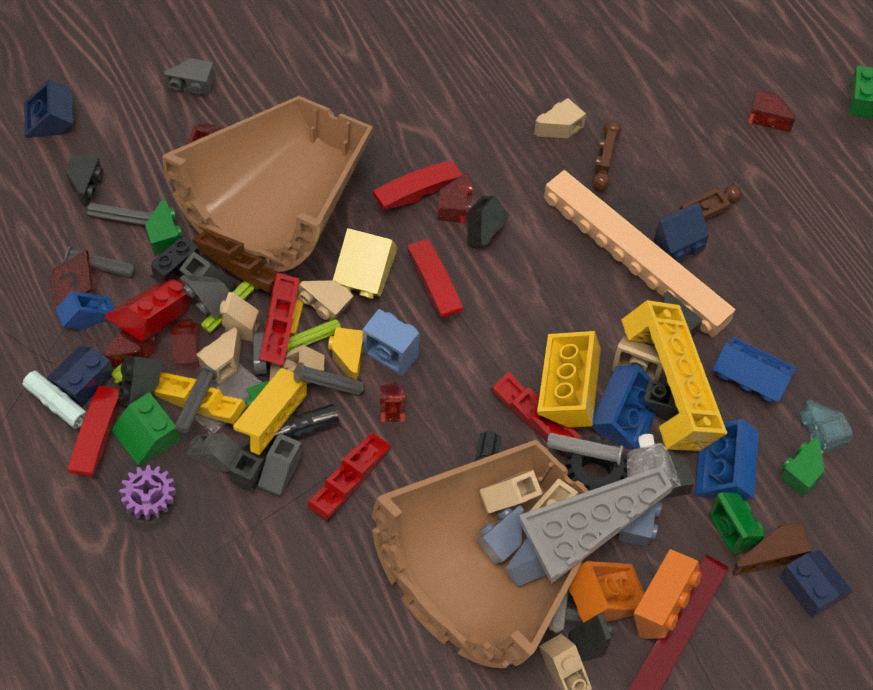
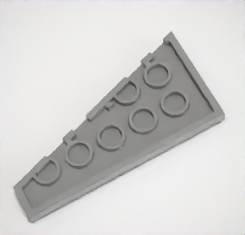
(580, 524)

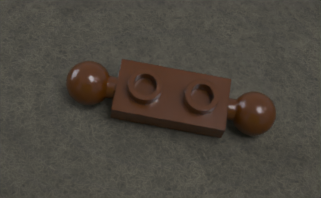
(601, 180)
(715, 201)

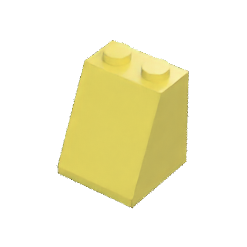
(365, 263)

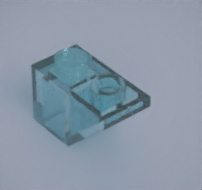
(826, 425)

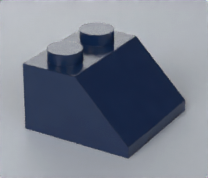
(48, 110)
(682, 233)
(82, 374)
(815, 583)

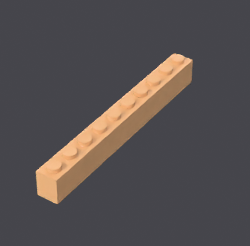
(637, 251)

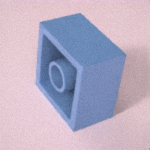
(391, 342)

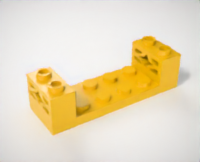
(698, 416)

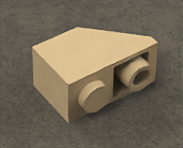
(560, 121)
(325, 297)
(240, 315)
(222, 355)
(510, 491)
(565, 664)

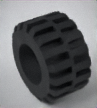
(575, 462)

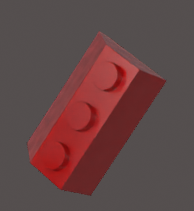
(151, 309)

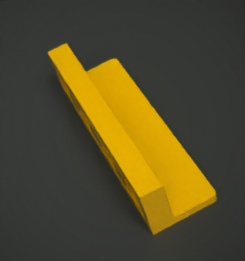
(271, 409)

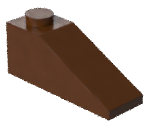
(777, 549)

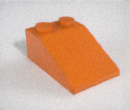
(606, 590)

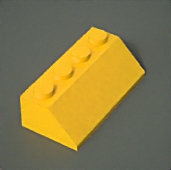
(570, 378)

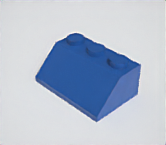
(754, 369)
(621, 410)
(729, 463)

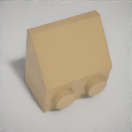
(638, 353)

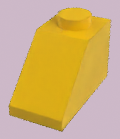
(347, 350)

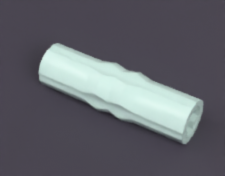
(54, 399)

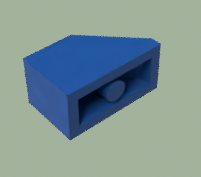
(83, 310)

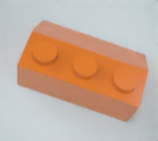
(666, 595)

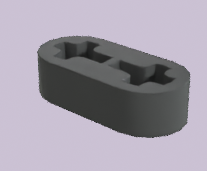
(260, 367)

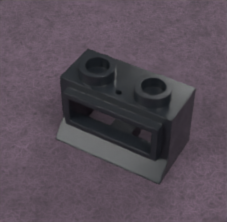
(172, 259)

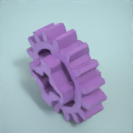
(138, 487)

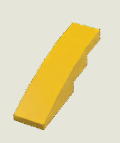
(215, 405)

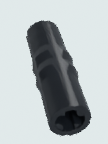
(308, 422)

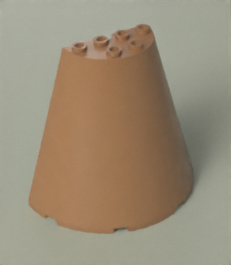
(269, 178)
(448, 580)

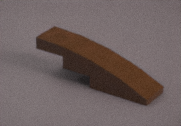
(232, 257)

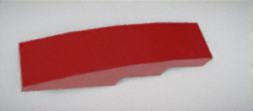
(414, 185)
(435, 278)
(279, 319)
(525, 405)
(94, 432)
(349, 476)

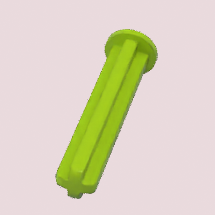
(243, 292)
(313, 335)

